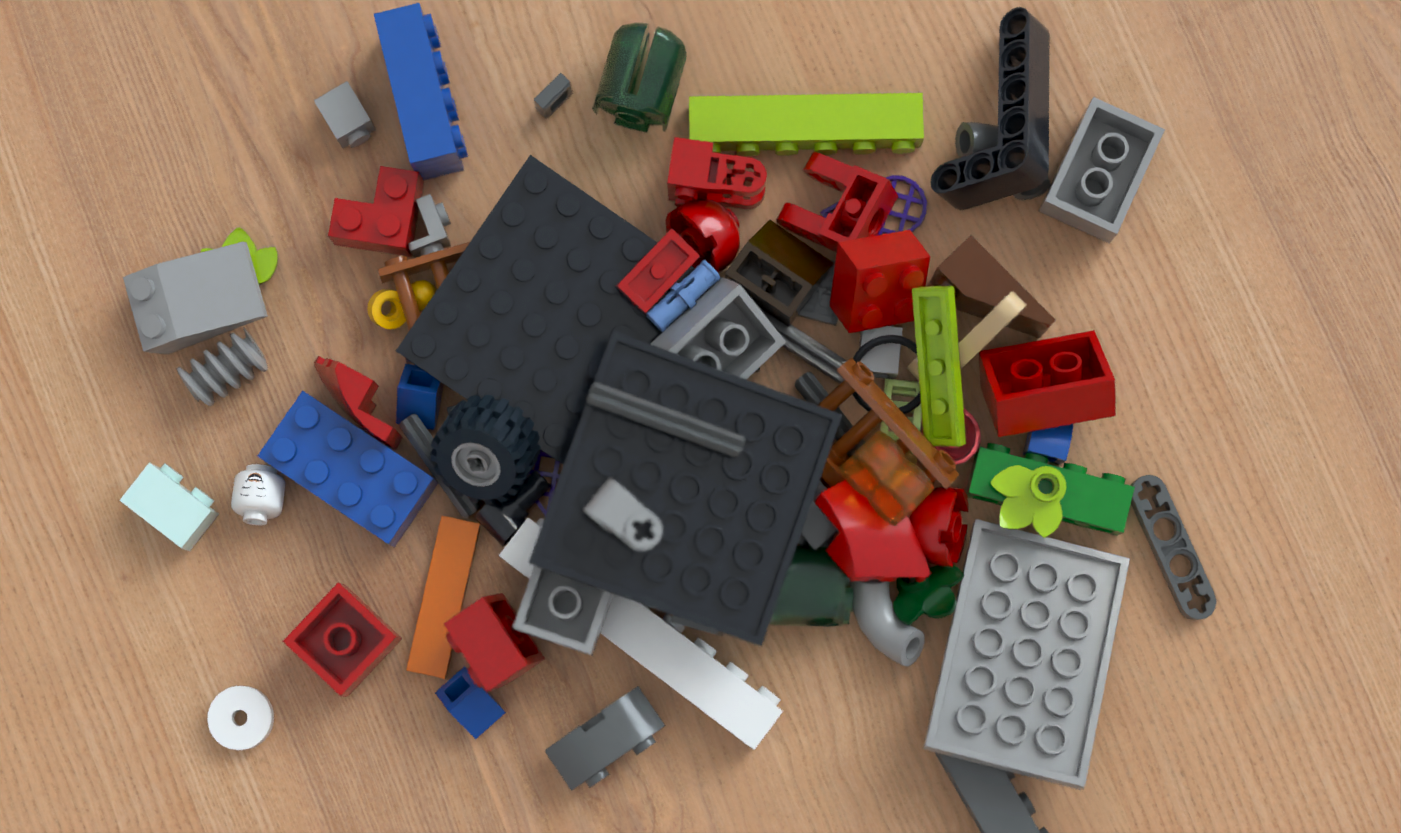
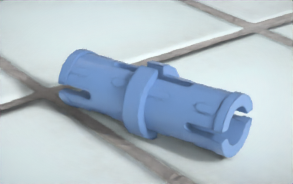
(683, 295)

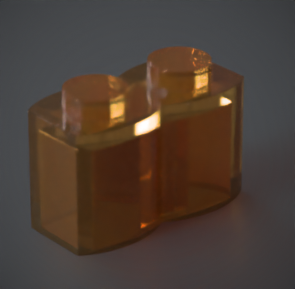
(886, 478)

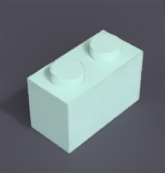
(170, 506)

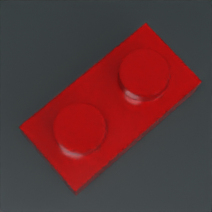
(658, 271)

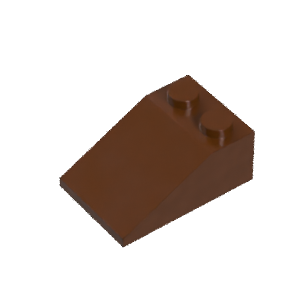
(983, 283)

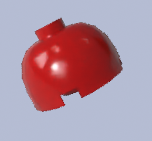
(708, 230)
(940, 525)

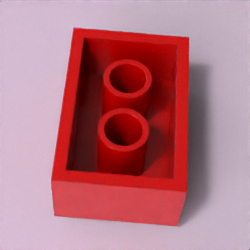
(1047, 383)

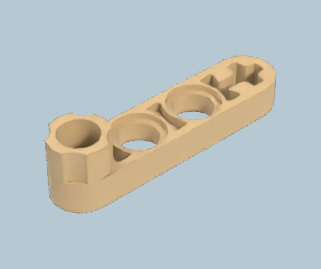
(984, 331)

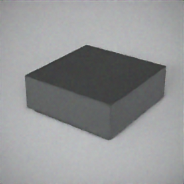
(553, 96)

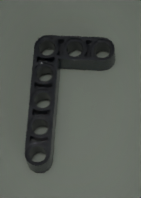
(1022, 149)

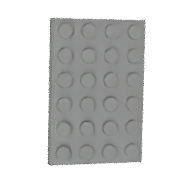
(1027, 655)

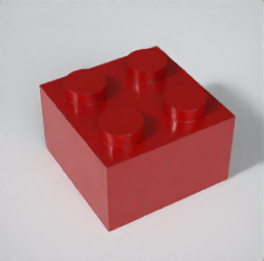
(877, 280)
(342, 640)
(490, 643)

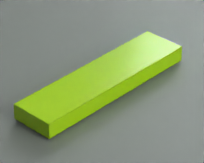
(939, 365)

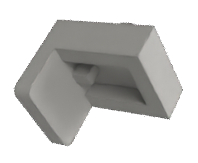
(435, 220)

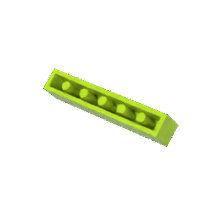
(808, 122)

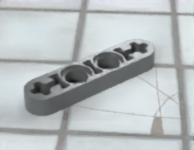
(1178, 544)

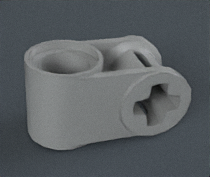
(618, 510)

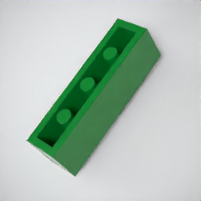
(1088, 499)

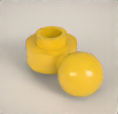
(395, 318)

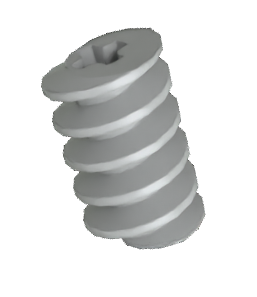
(223, 368)

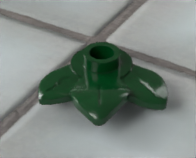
(928, 597)

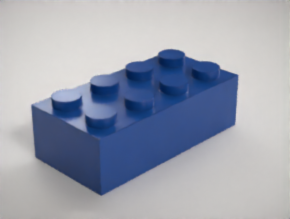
(418, 91)
(348, 469)

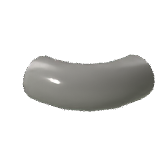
(881, 625)

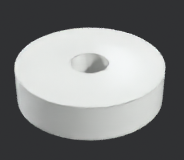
(222, 718)

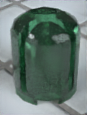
(658, 83)

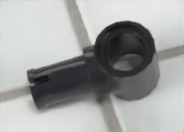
(506, 518)

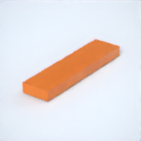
(443, 595)

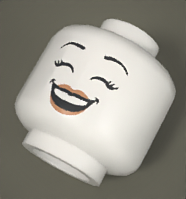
(258, 494)

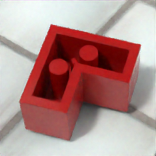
(385, 224)

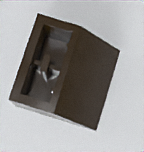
(778, 271)

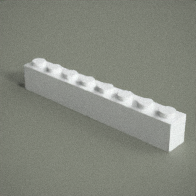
(672, 656)

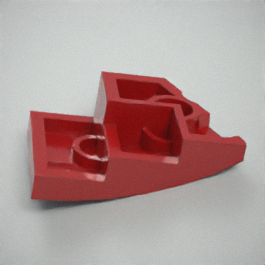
(354, 395)
(867, 543)

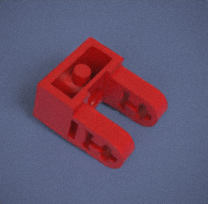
(702, 174)
(859, 212)

